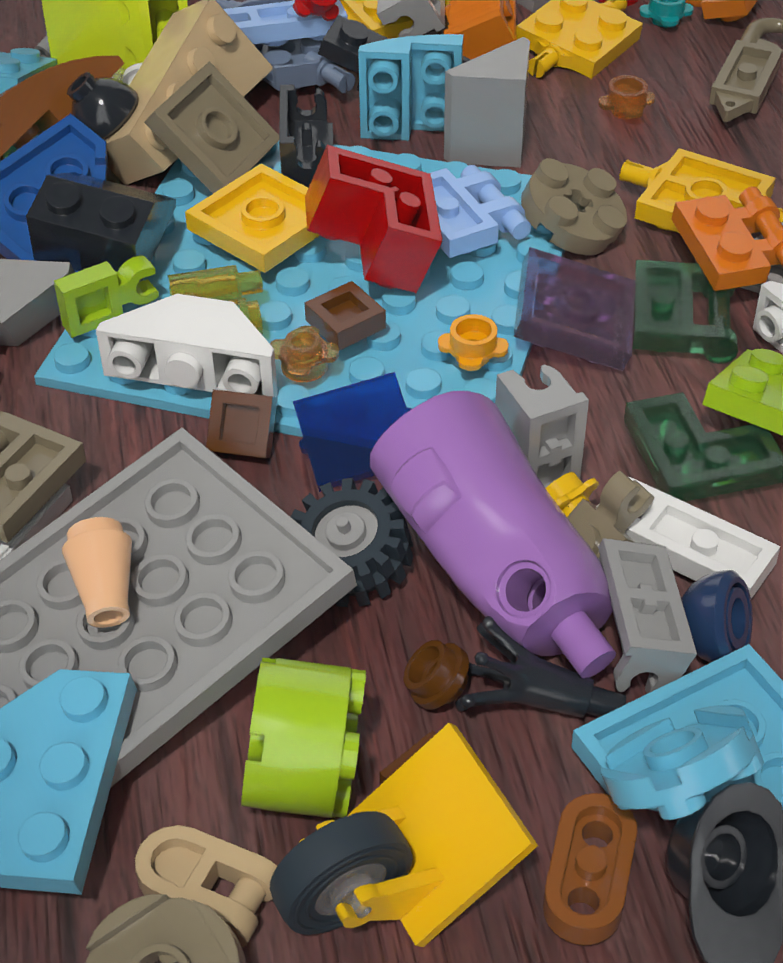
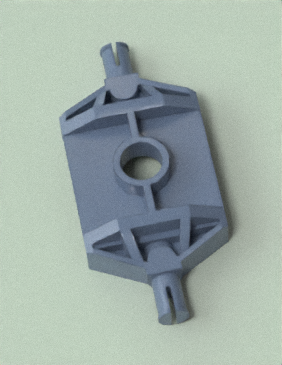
(297, 60)

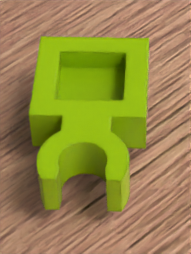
(100, 292)

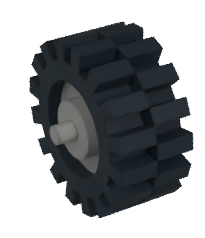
(363, 532)

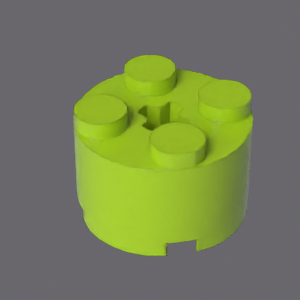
(303, 738)

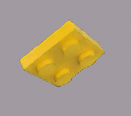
(255, 218)

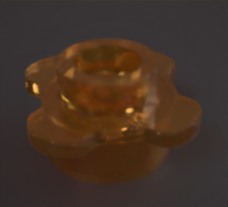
(627, 97)
(304, 354)

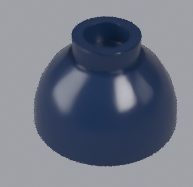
(718, 614)

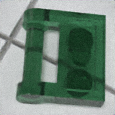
(666, 312)

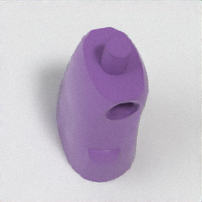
(496, 527)

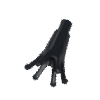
(534, 681)

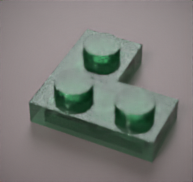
(699, 463)

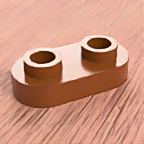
(589, 872)

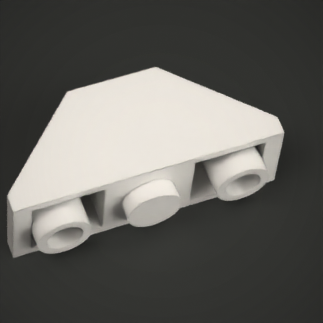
(189, 346)

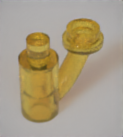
(222, 284)

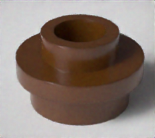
(436, 674)

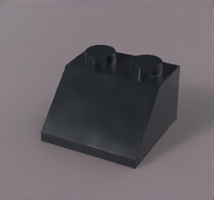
(95, 221)

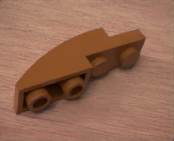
(43, 99)

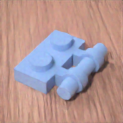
(474, 211)

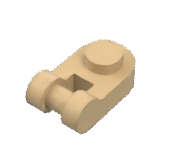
(188, 863)

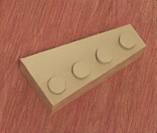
(184, 46)

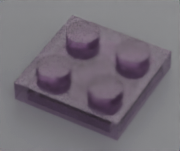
(575, 309)

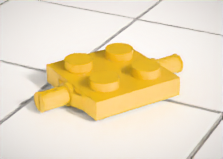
(578, 35)
(689, 178)

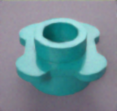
(666, 12)

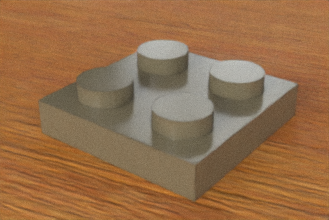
(212, 129)

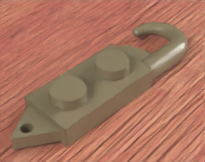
(748, 71)

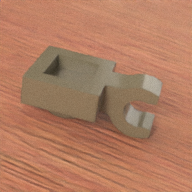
(619, 507)

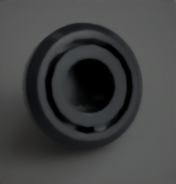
(102, 103)

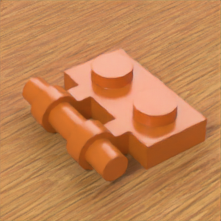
(723, 239)

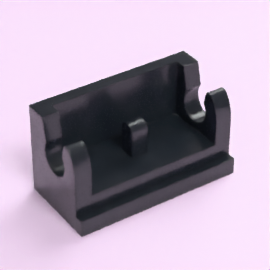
(302, 135)

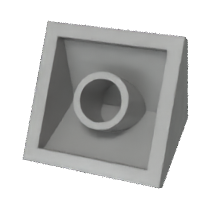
(488, 107)

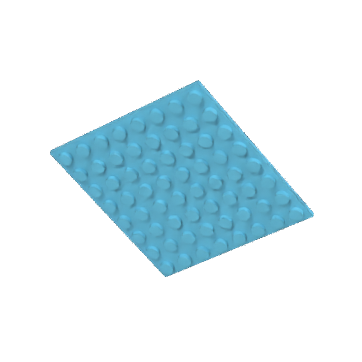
(466, 284)

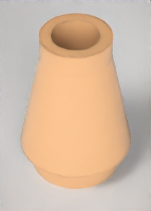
(100, 567)

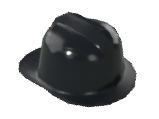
(732, 874)

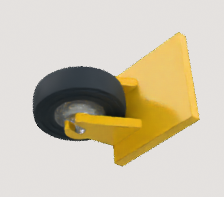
(408, 851)

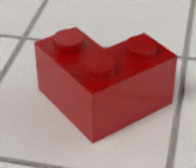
(381, 209)

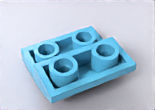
(405, 84)

